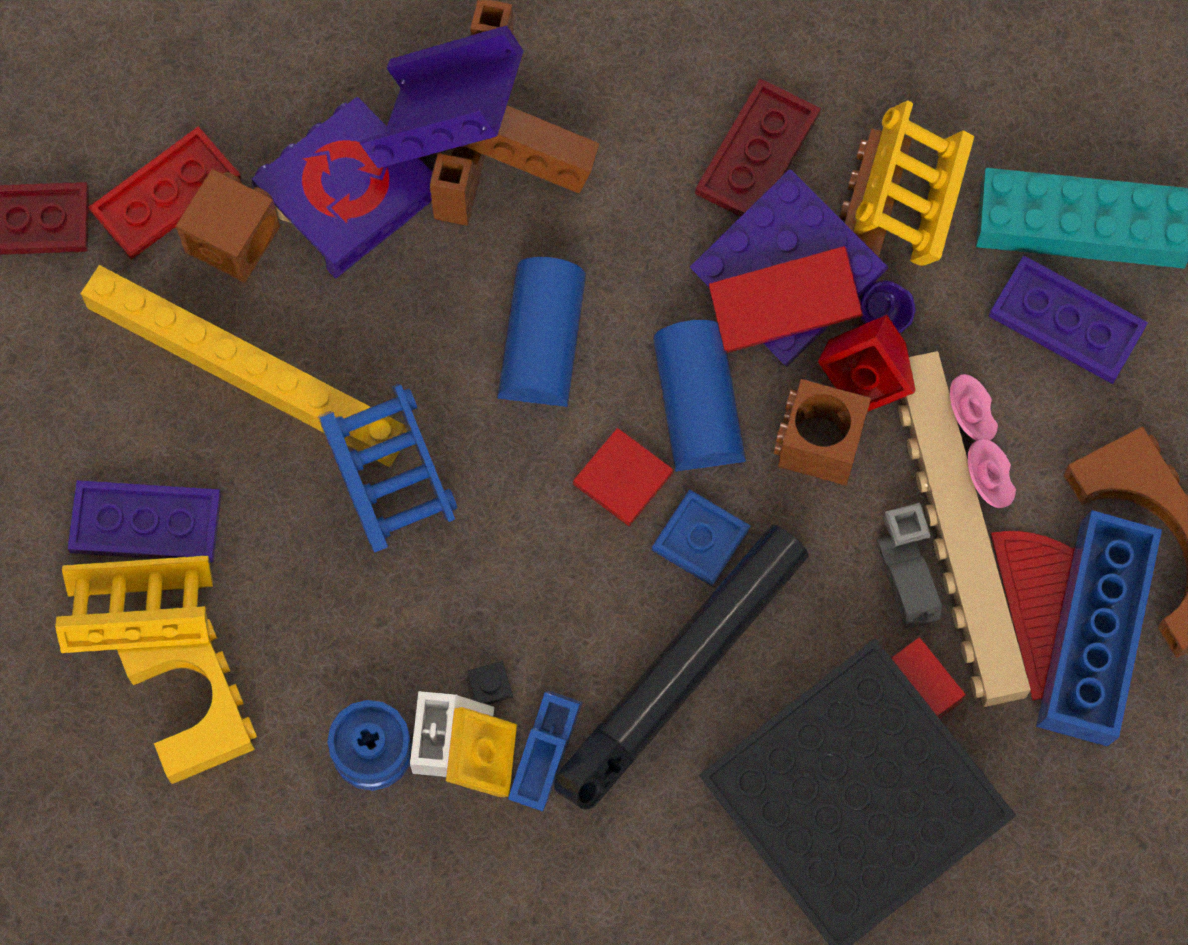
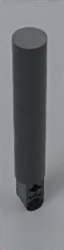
(680, 668)

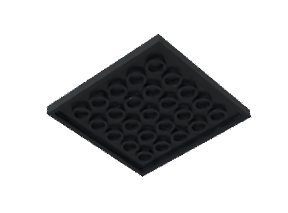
(857, 796)

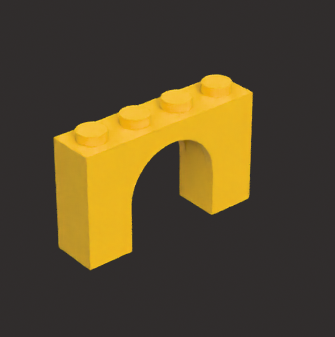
(220, 733)

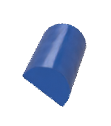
(542, 331)
(698, 395)

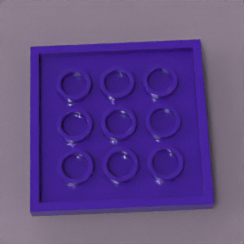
(780, 228)

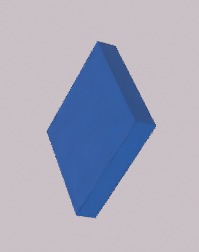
(701, 538)

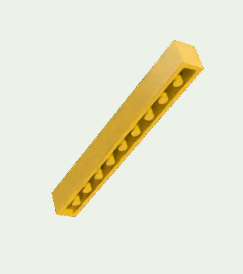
(230, 358)

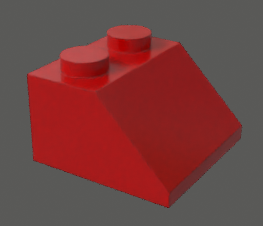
(870, 362)

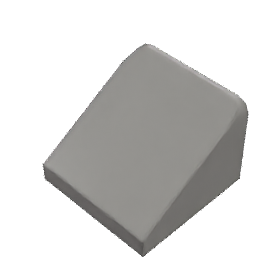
(906, 524)

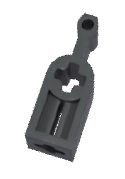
(910, 583)

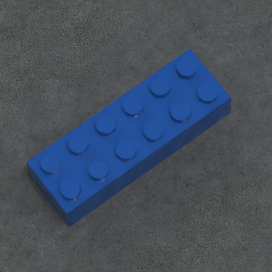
(1099, 628)

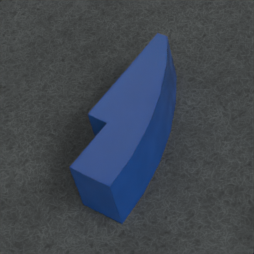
(545, 750)

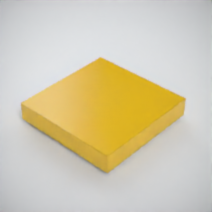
(481, 752)

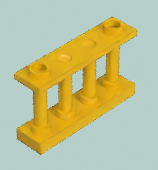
(943, 183)
(135, 628)

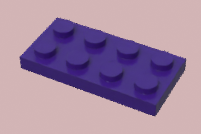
(1068, 319)
(144, 520)

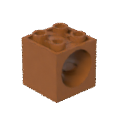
(228, 225)
(839, 406)

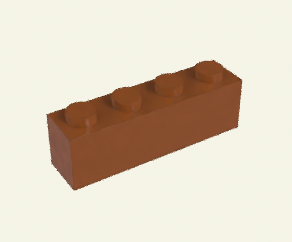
(541, 149)
(858, 182)

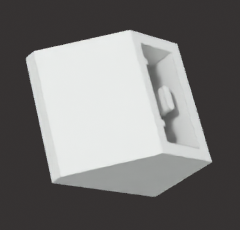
(434, 730)

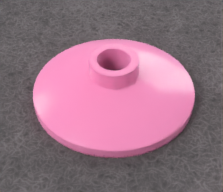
(972, 407)
(990, 473)

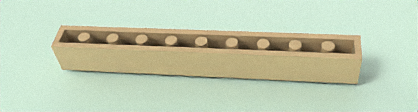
(962, 537)

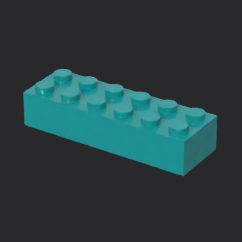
(1083, 218)

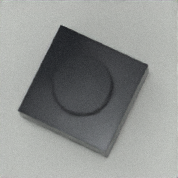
(490, 683)

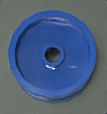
(365, 724)

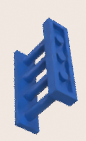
(352, 461)

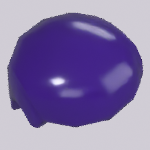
(890, 300)

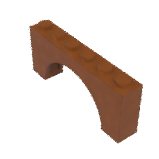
(460, 168)
(1138, 474)

